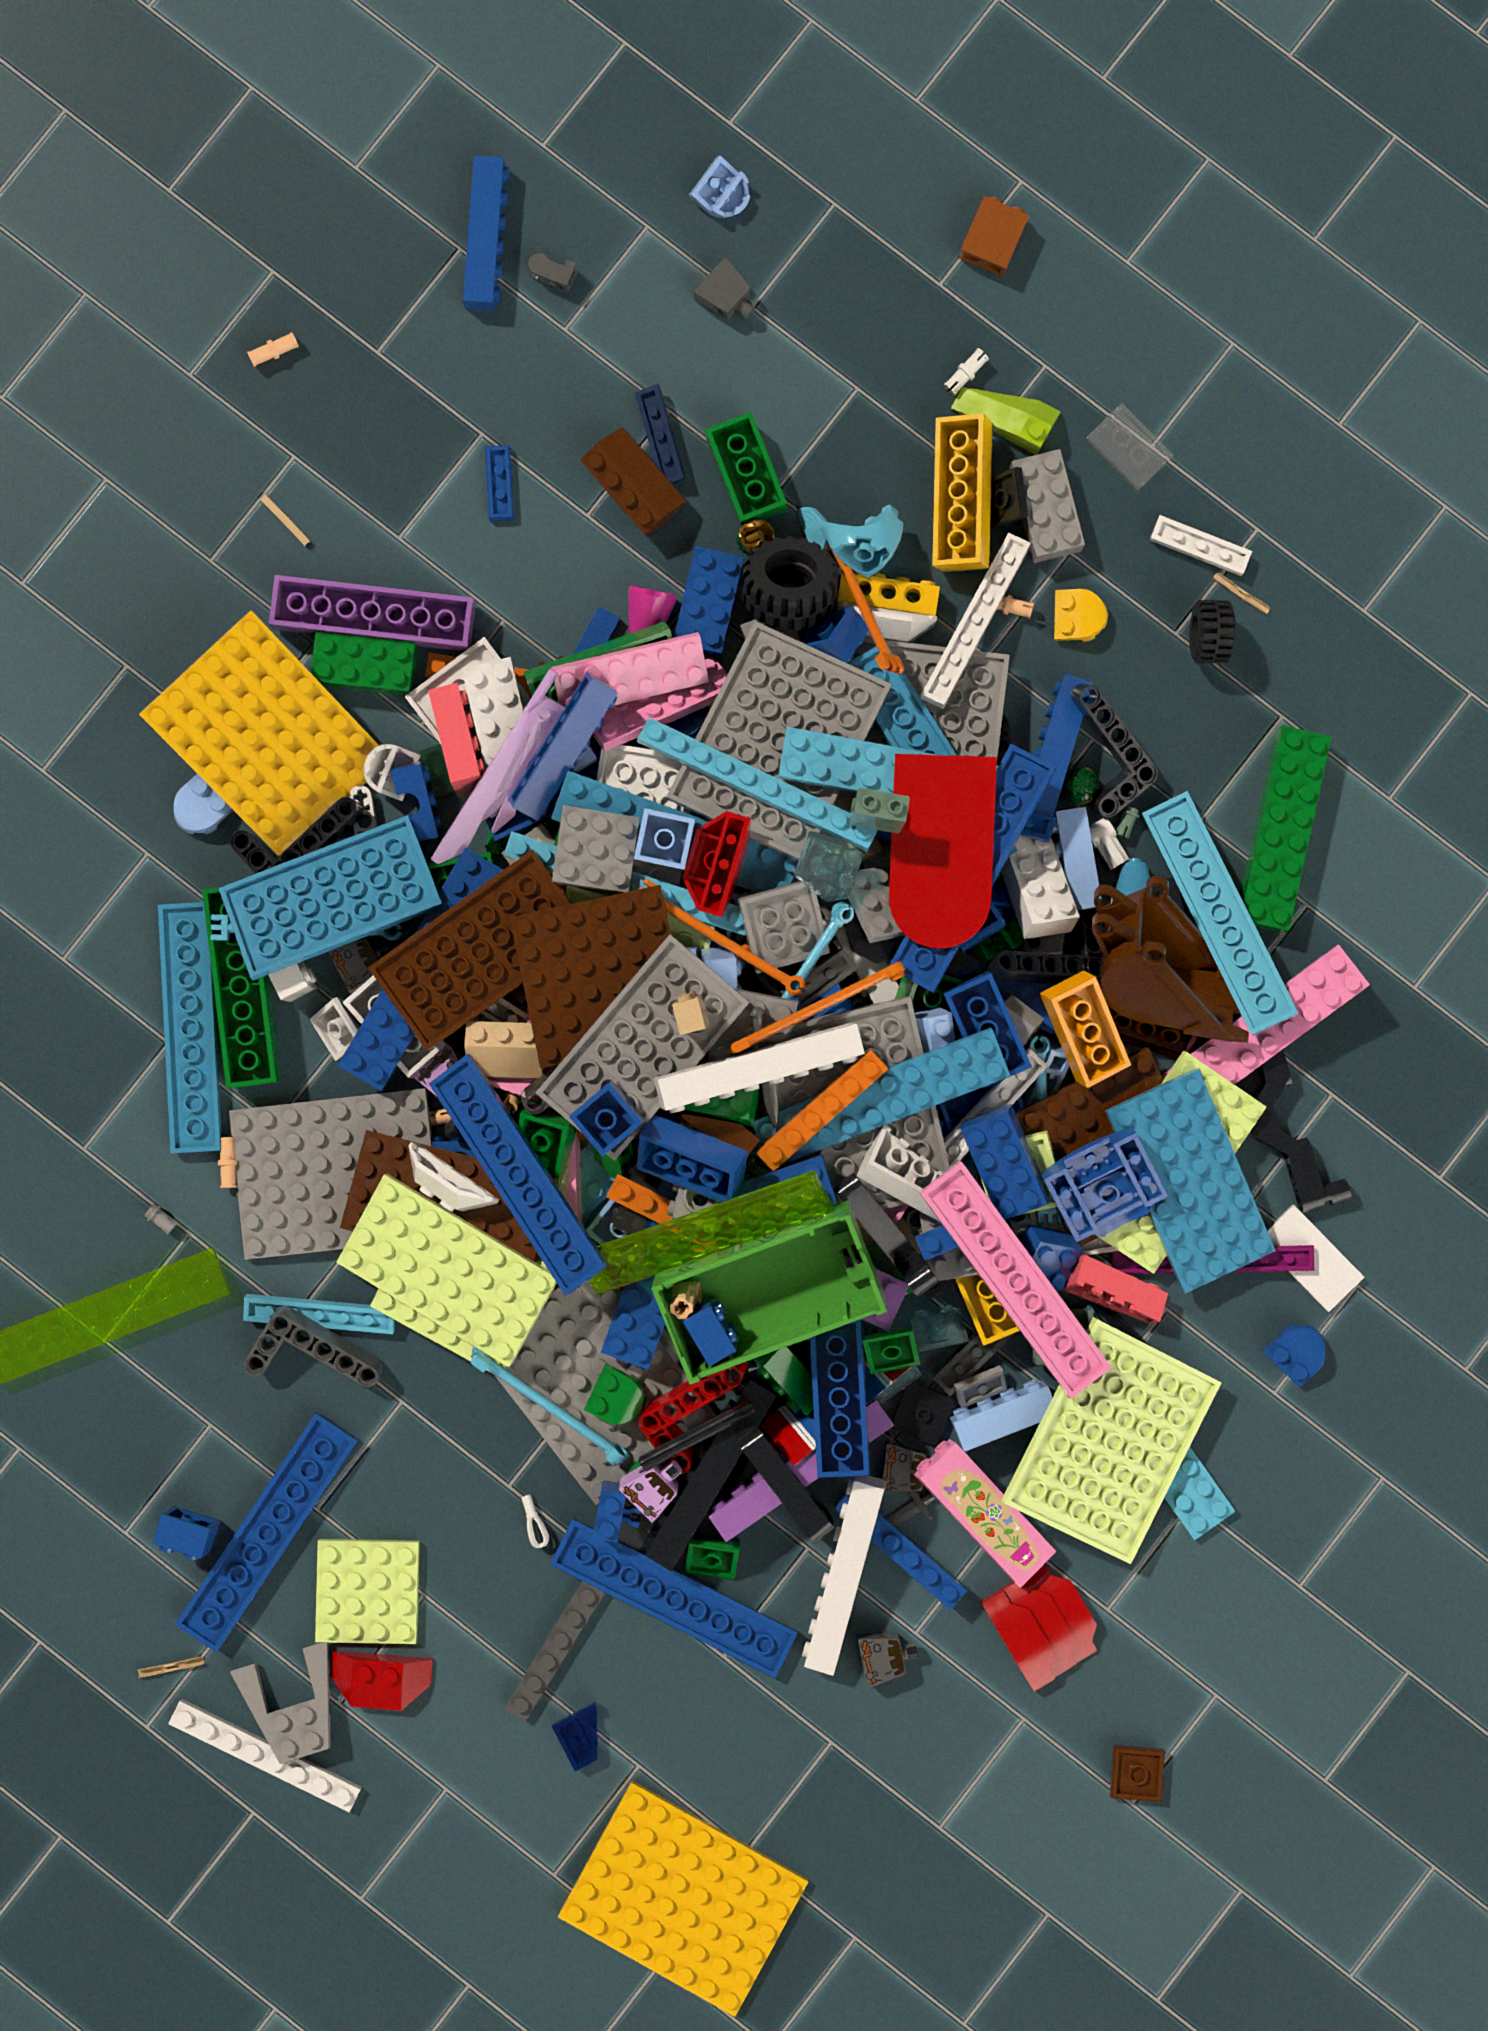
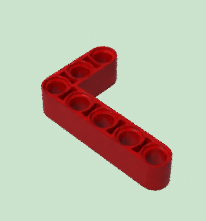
(685, 1404)

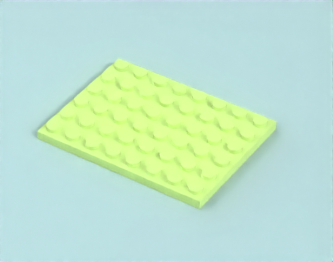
(1114, 1447)

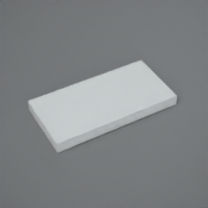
(1333, 1272)

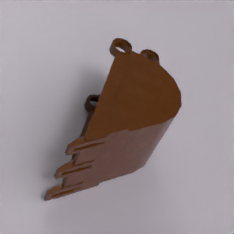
(1160, 965)

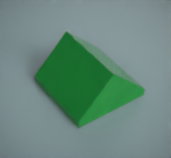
(891, 1349)
(712, 1556)

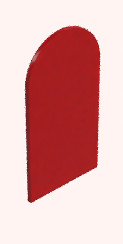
(945, 848)

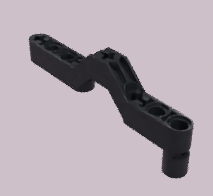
(961, 966)
(1298, 1153)

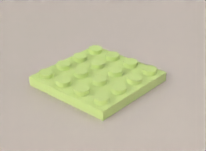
(367, 1591)

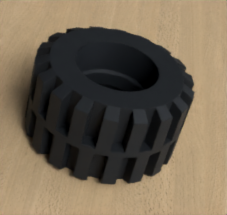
(1212, 631)

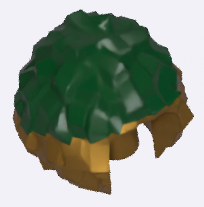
(753, 534)
(1080, 785)

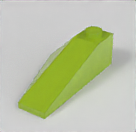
(1012, 417)

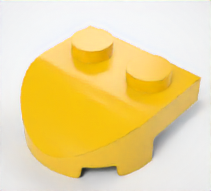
(1078, 615)

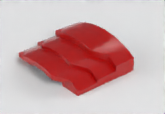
(1042, 1625)

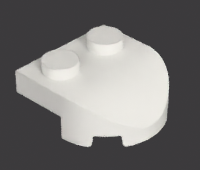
(379, 765)

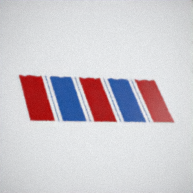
(796, 1431)

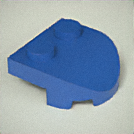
(1298, 1352)

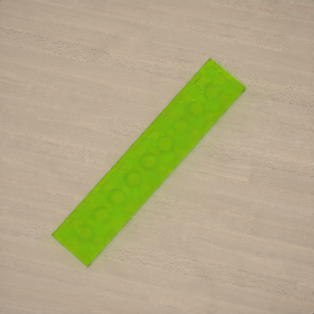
(711, 1230)
(111, 1314)

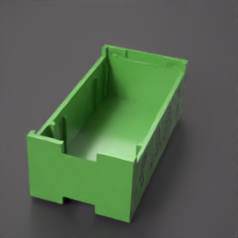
(778, 1289)

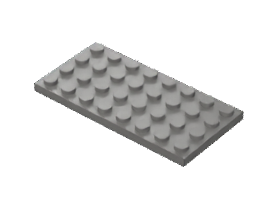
(641, 1037)

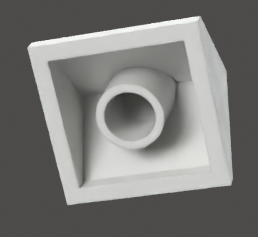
(335, 1027)

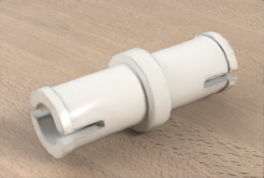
(966, 372)

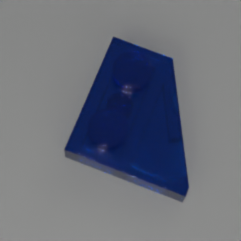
(579, 1736)

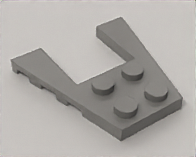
(297, 1728)

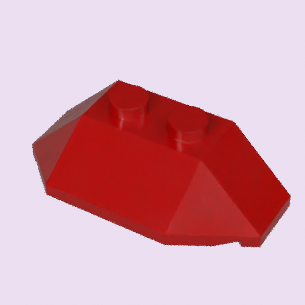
(717, 861)
(380, 1679)

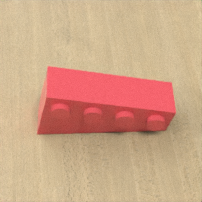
(456, 738)
(1116, 1290)

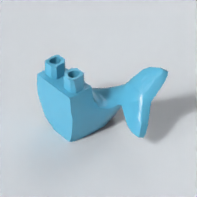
(859, 547)

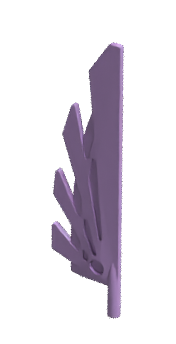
(503, 773)

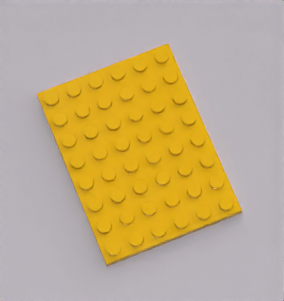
(262, 733)
(683, 1898)

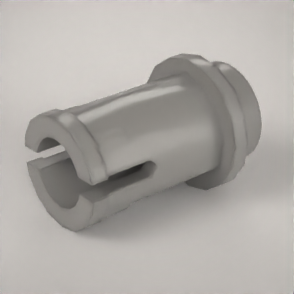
(160, 1219)

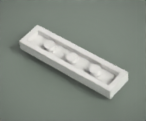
(1200, 545)

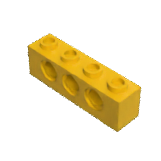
(901, 586)

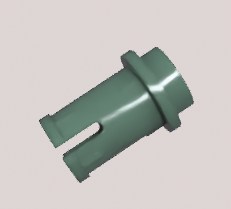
(1127, 821)

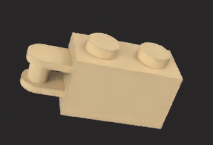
(690, 1013)

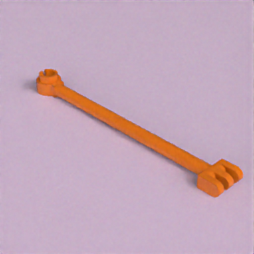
(884, 659)
(732, 946)
(893, 972)

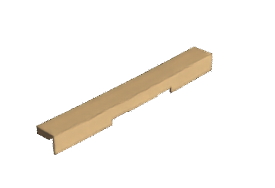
(285, 520)
(1253, 601)
(149, 1671)

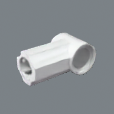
(1105, 841)

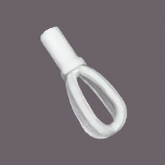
(531, 1514)

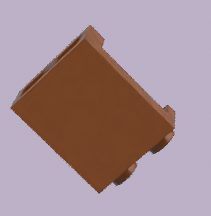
(993, 235)

